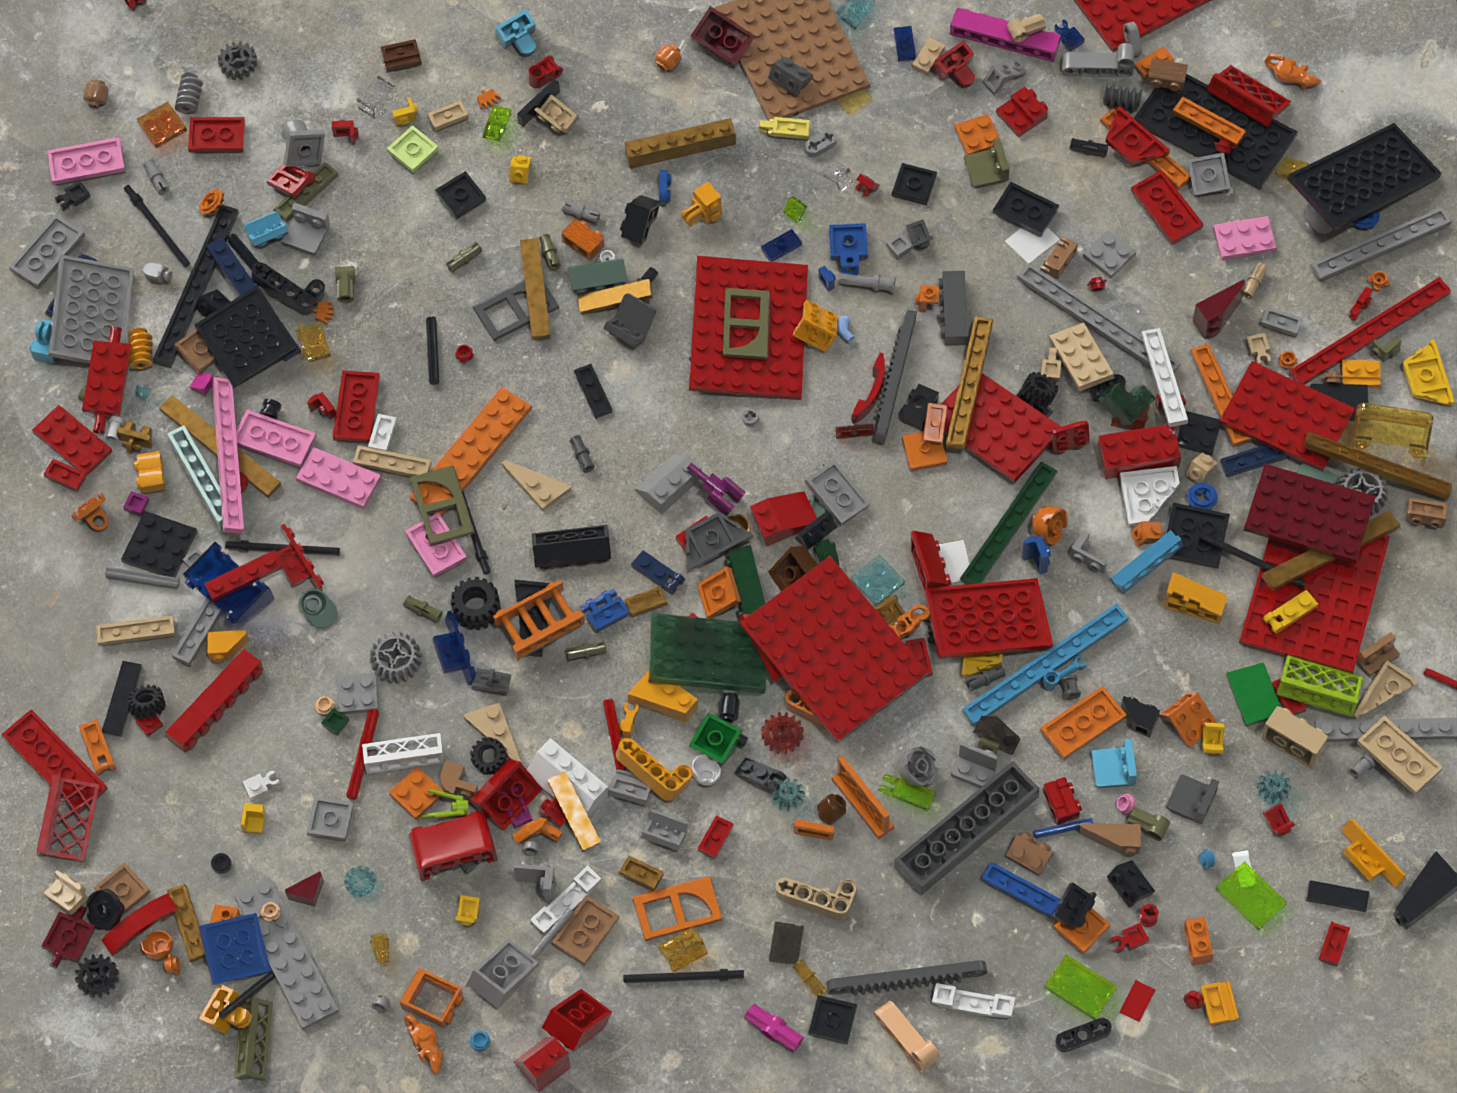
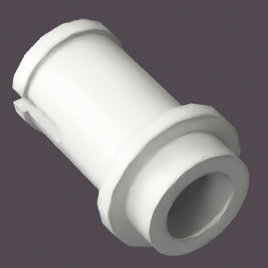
(114, 423)

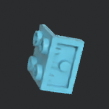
(1114, 766)

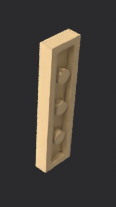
(390, 462)
(135, 630)

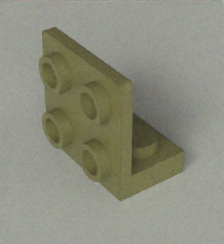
(988, 166)

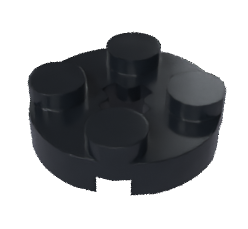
(113, 906)

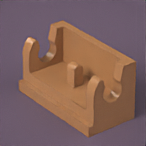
(1060, 258)

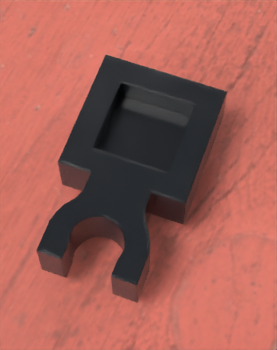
(74, 194)

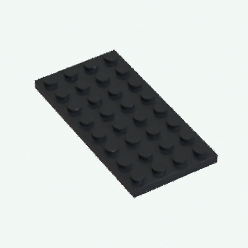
(1250, 160)
(1364, 176)

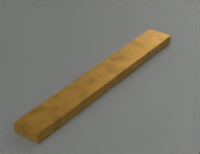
(969, 383)
(207, 437)
(1378, 465)
(1312, 560)

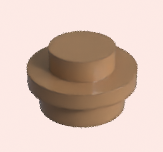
(1333, 377)

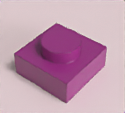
(136, 503)

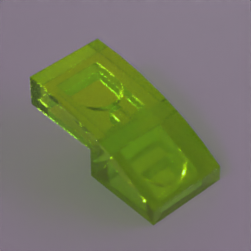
(497, 123)

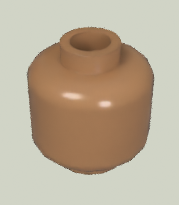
(95, 93)

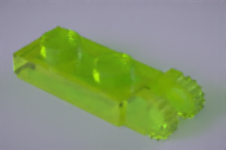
(914, 795)

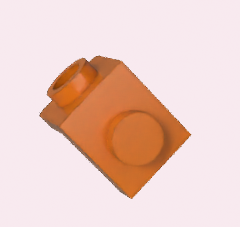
(927, 295)
(1147, 532)

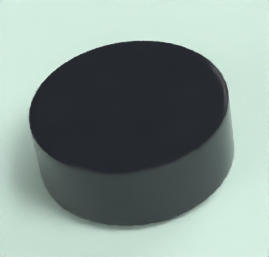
(221, 863)

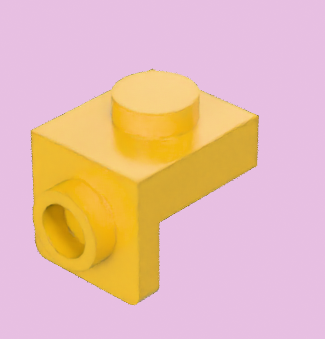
(405, 115)
(520, 169)
(1213, 738)
(468, 910)

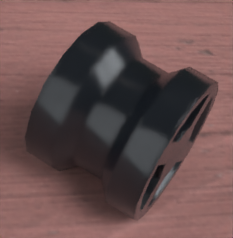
(270, 408)

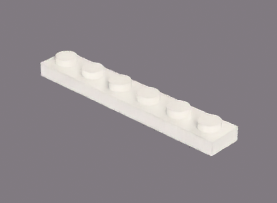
(1164, 377)

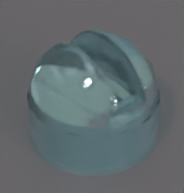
(142, 392)

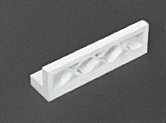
(403, 757)

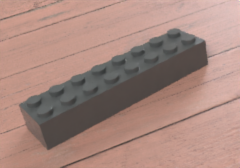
(966, 828)

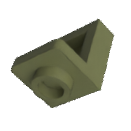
(1383, 353)

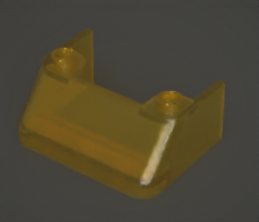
(1392, 427)

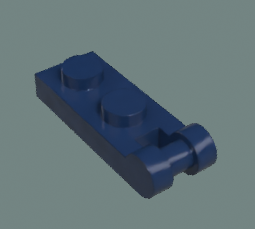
(657, 572)

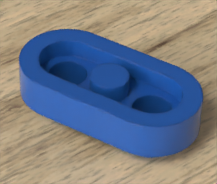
(664, 193)

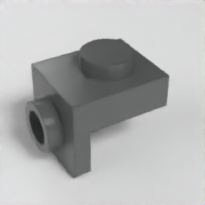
(918, 233)

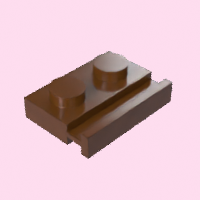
(401, 55)

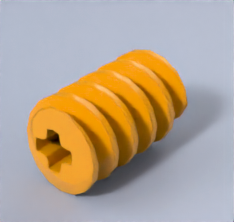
(141, 348)

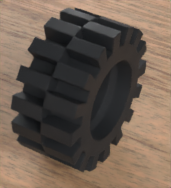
(1039, 389)
(140, 696)
(483, 745)

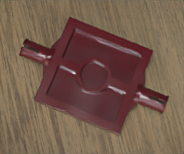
(68, 937)

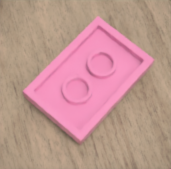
(1244, 238)
(440, 556)

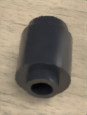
(729, 707)

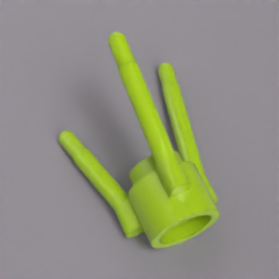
(458, 808)

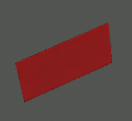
(1137, 1000)

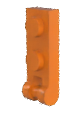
(97, 746)

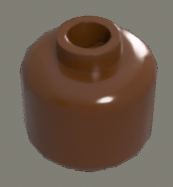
(831, 808)

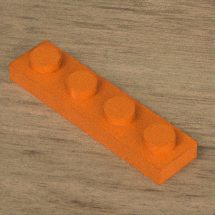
(1209, 121)

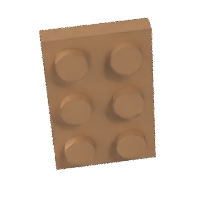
(585, 930)

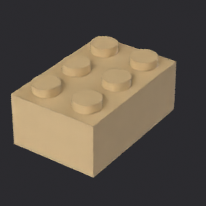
(1294, 737)

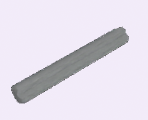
(142, 577)

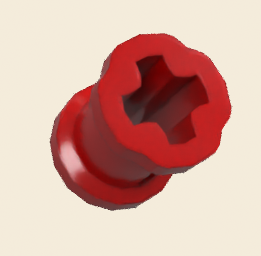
(1149, 909)

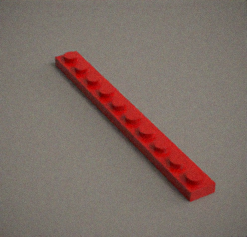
(1370, 331)

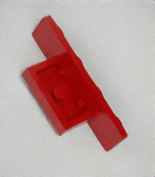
(295, 564)

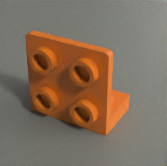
(1188, 717)

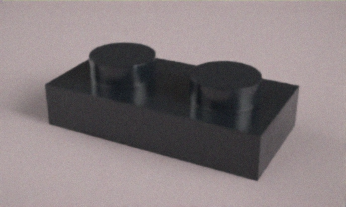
(817, 530)

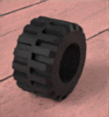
(475, 589)

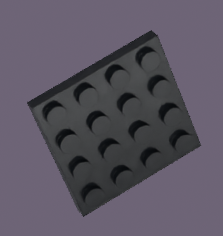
(245, 335)

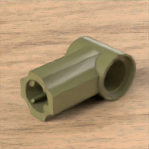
(345, 283)
(1153, 825)

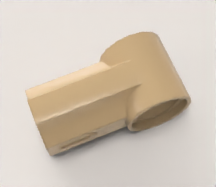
(1023, 28)

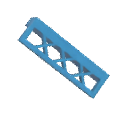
(1147, 561)

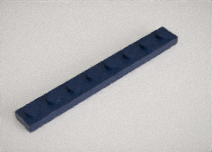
(237, 275)

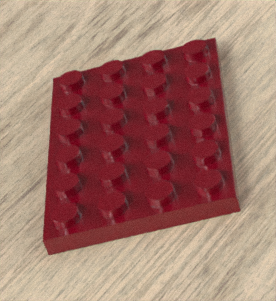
(1309, 513)

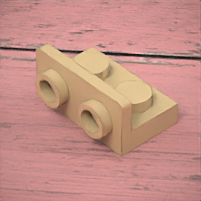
(66, 893)

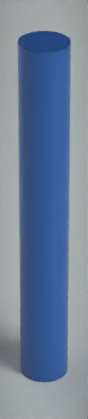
(1060, 828)

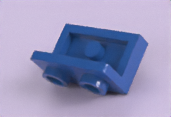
(1035, 548)

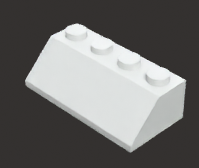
(553, 760)

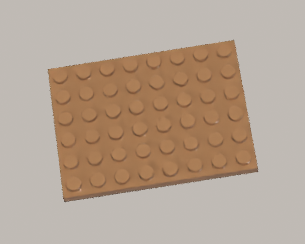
(806, 35)

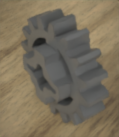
(237, 60)

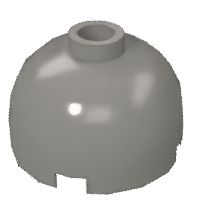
(1315, 221)
(917, 766)

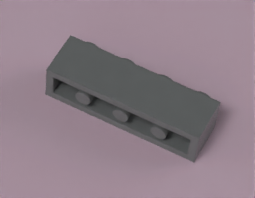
(954, 308)

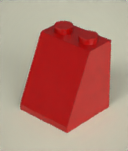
(544, 1063)

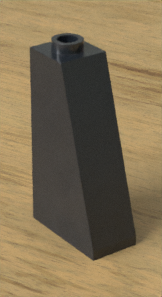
(1429, 890)

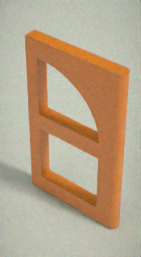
(699, 888)

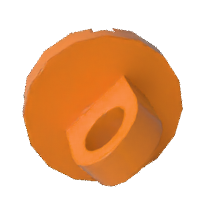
(90, 510)

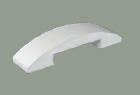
(570, 898)
(973, 1003)

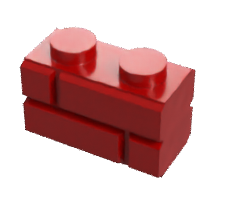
(1061, 800)

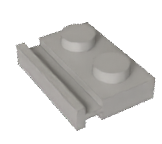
(629, 787)

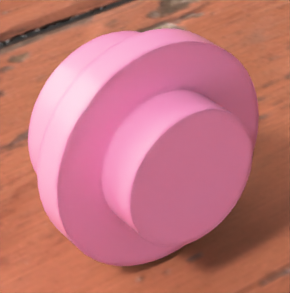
(1126, 803)

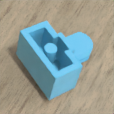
(517, 32)
(40, 346)

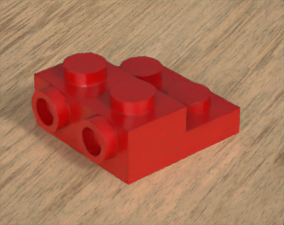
(1023, 111)

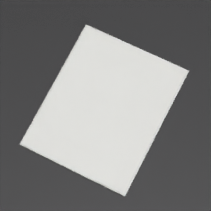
(1029, 244)
(955, 559)

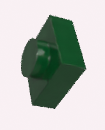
(335, 721)

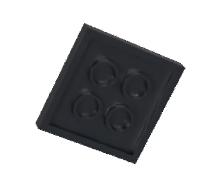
(1188, 524)
(159, 545)

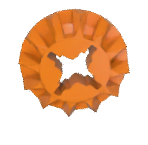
(214, 197)

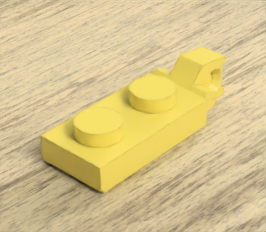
(786, 127)

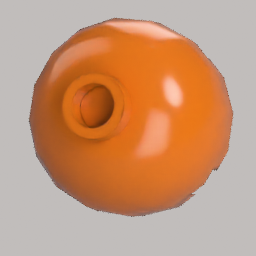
(1049, 523)

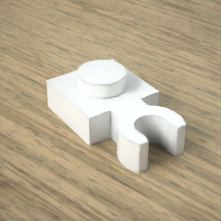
(257, 786)

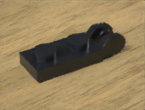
(760, 774)

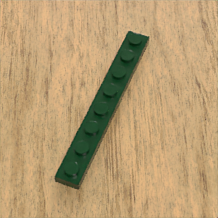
(1009, 524)

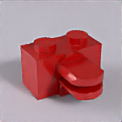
(955, 63)

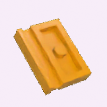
(1361, 373)
(1219, 1003)

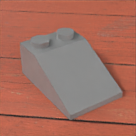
(502, 973)

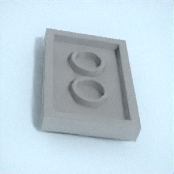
(837, 492)

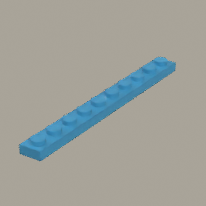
(1050, 660)

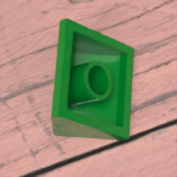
(716, 738)

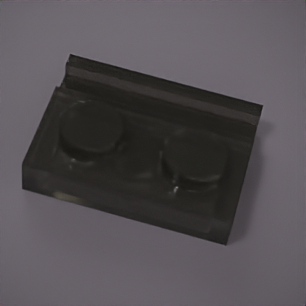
(786, 943)

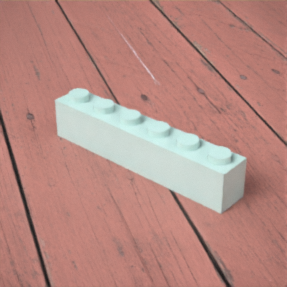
(198, 472)

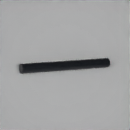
(247, 994)

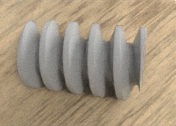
(188, 93)

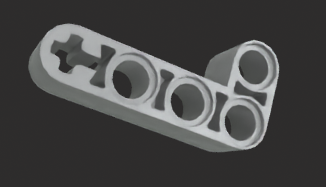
(1100, 64)

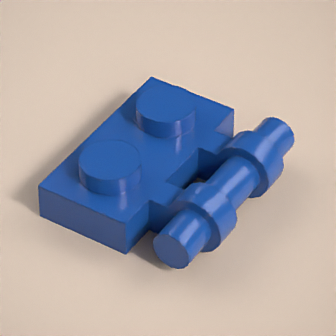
(608, 613)

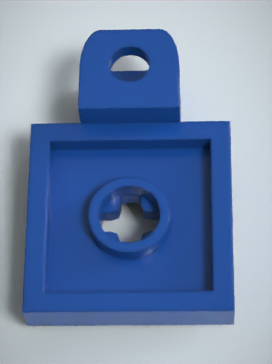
(848, 253)

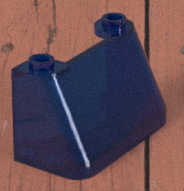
(237, 605)

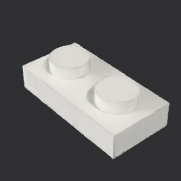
(382, 432)

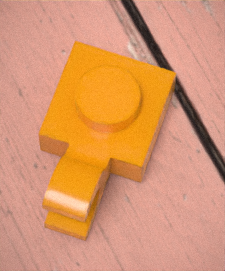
(628, 723)

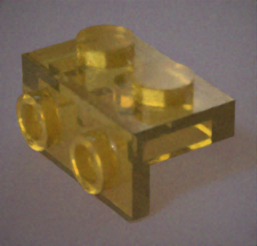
(314, 341)
(683, 949)

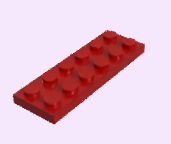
(51, 756)

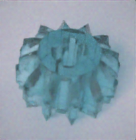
(1276, 793)
(785, 800)

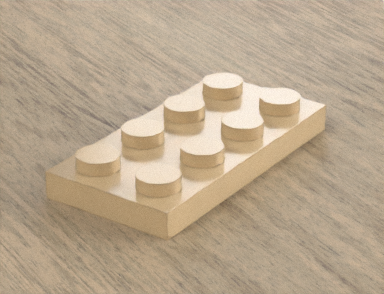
(1081, 356)
(1399, 755)

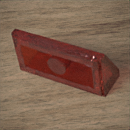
(854, 430)

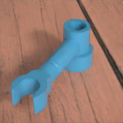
(1052, 678)

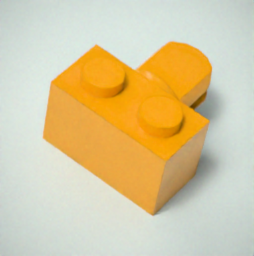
(705, 205)
(220, 999)

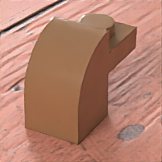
(452, 781)

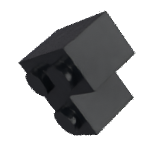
(639, 216)

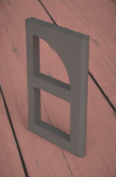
(508, 294)

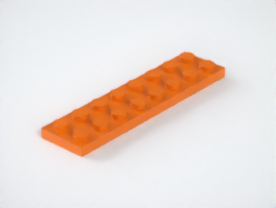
(477, 444)

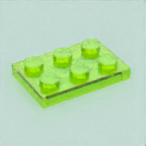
(1251, 895)
(1080, 987)

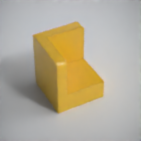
(253, 818)

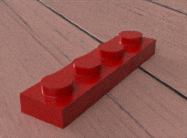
(243, 575)

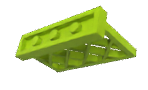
(1317, 694)

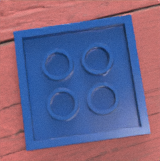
(234, 948)

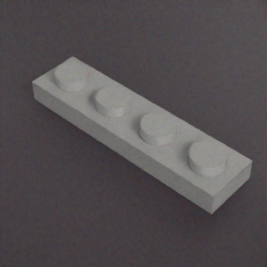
(197, 633)

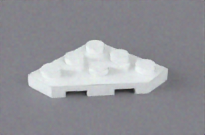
(1147, 492)

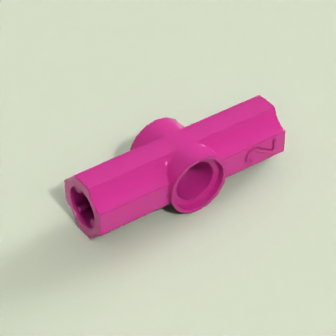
(773, 1027)

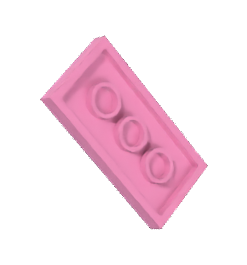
(86, 161)
(274, 438)
(338, 478)

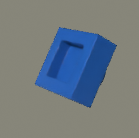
(827, 278)

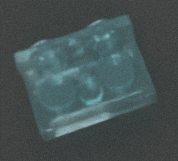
(854, 11)

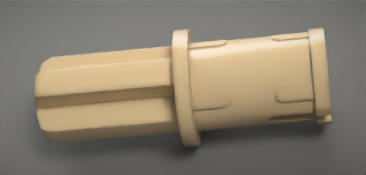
(1254, 280)

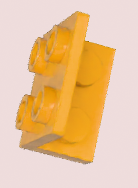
(817, 326)

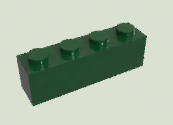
(746, 578)

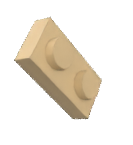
(927, 56)
(448, 115)

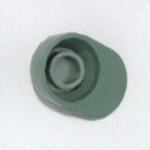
(317, 608)

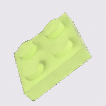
(412, 149)

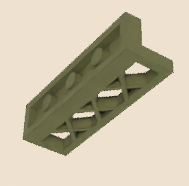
(249, 1036)

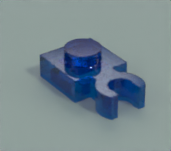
(1069, 37)

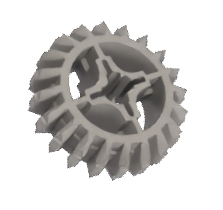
(1369, 484)
(382, 652)

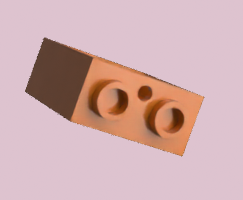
(414, 989)

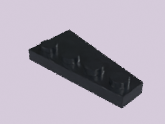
(523, 590)

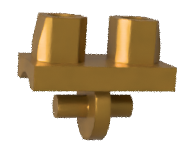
(134, 440)

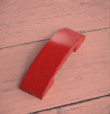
(863, 407)
(137, 922)

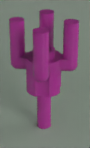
(717, 488)

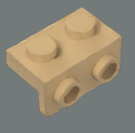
(557, 114)

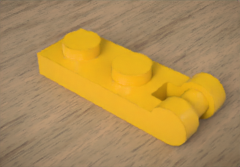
(1291, 611)

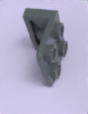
(631, 320)

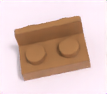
(1375, 655)

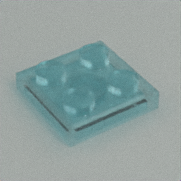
(877, 580)

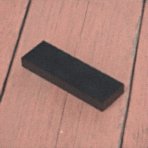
(528, 110)
(593, 391)
(1337, 896)

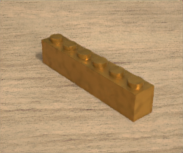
(680, 143)

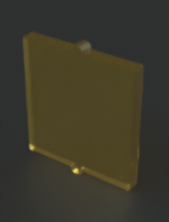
(853, 100)

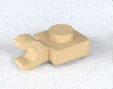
(1051, 366)

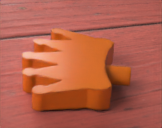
(487, 97)
(324, 311)

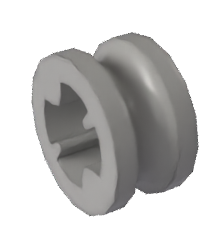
(755, 420)

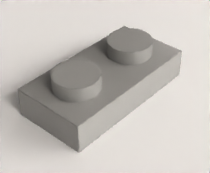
(1281, 321)

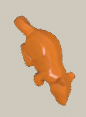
(1288, 72)
(910, 622)
(425, 1039)

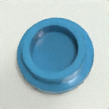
(1206, 859)
(480, 1040)

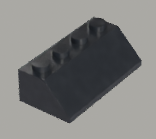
(571, 546)

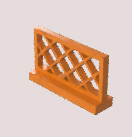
(862, 799)

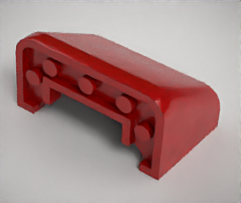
(452, 844)

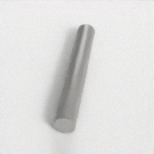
(551, 933)

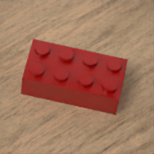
(1138, 450)

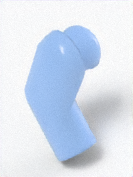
(842, 328)

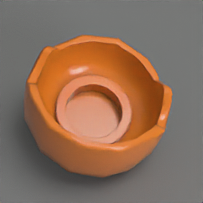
(157, 945)

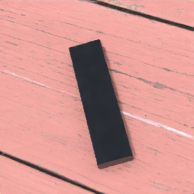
(119, 704)

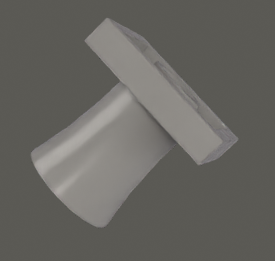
(302, 146)

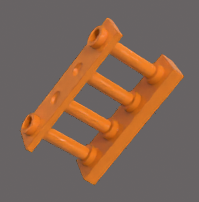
(539, 637)

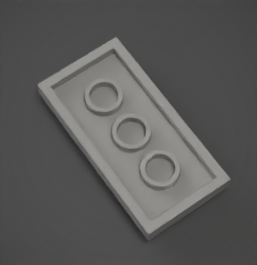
(43, 252)

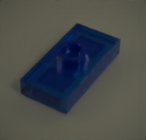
(904, 43)
(781, 245)

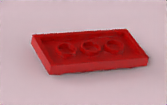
(1167, 207)
(356, 406)
(72, 440)

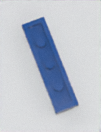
(1020, 889)

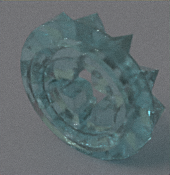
(363, 873)

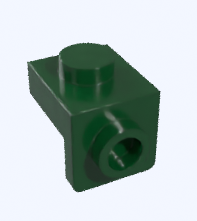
(825, 549)

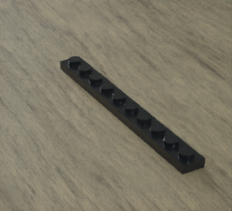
(194, 288)

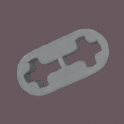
(1132, 37)
(820, 143)

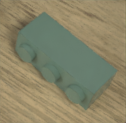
(597, 275)

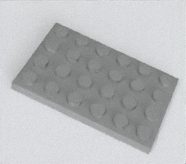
(86, 304)

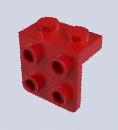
(1070, 436)

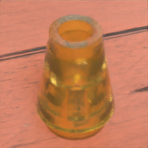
(380, 946)

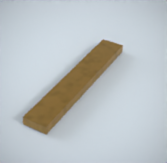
(535, 288)

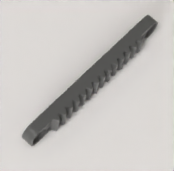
(894, 375)
(906, 977)

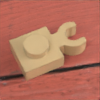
(1259, 346)

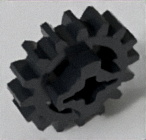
(96, 984)

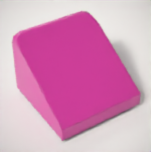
(202, 383)

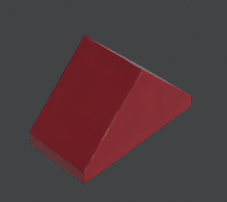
(307, 890)

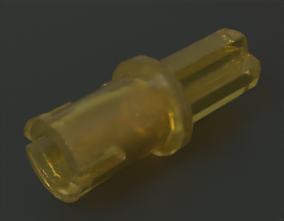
(809, 977)

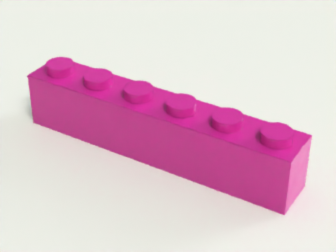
(994, 32)

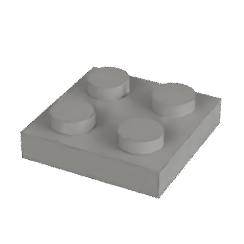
(1208, 174)
(1109, 254)
(357, 693)
(330, 818)

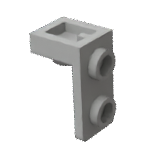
(1001, 72)
(1080, 555)

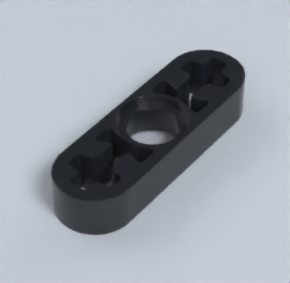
(1079, 1043)

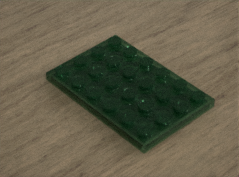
(704, 654)

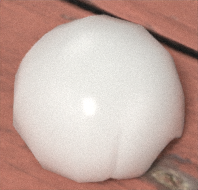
(705, 770)

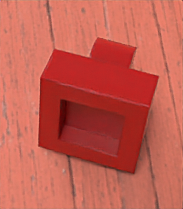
(866, 182)

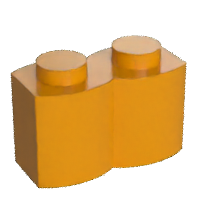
(150, 472)

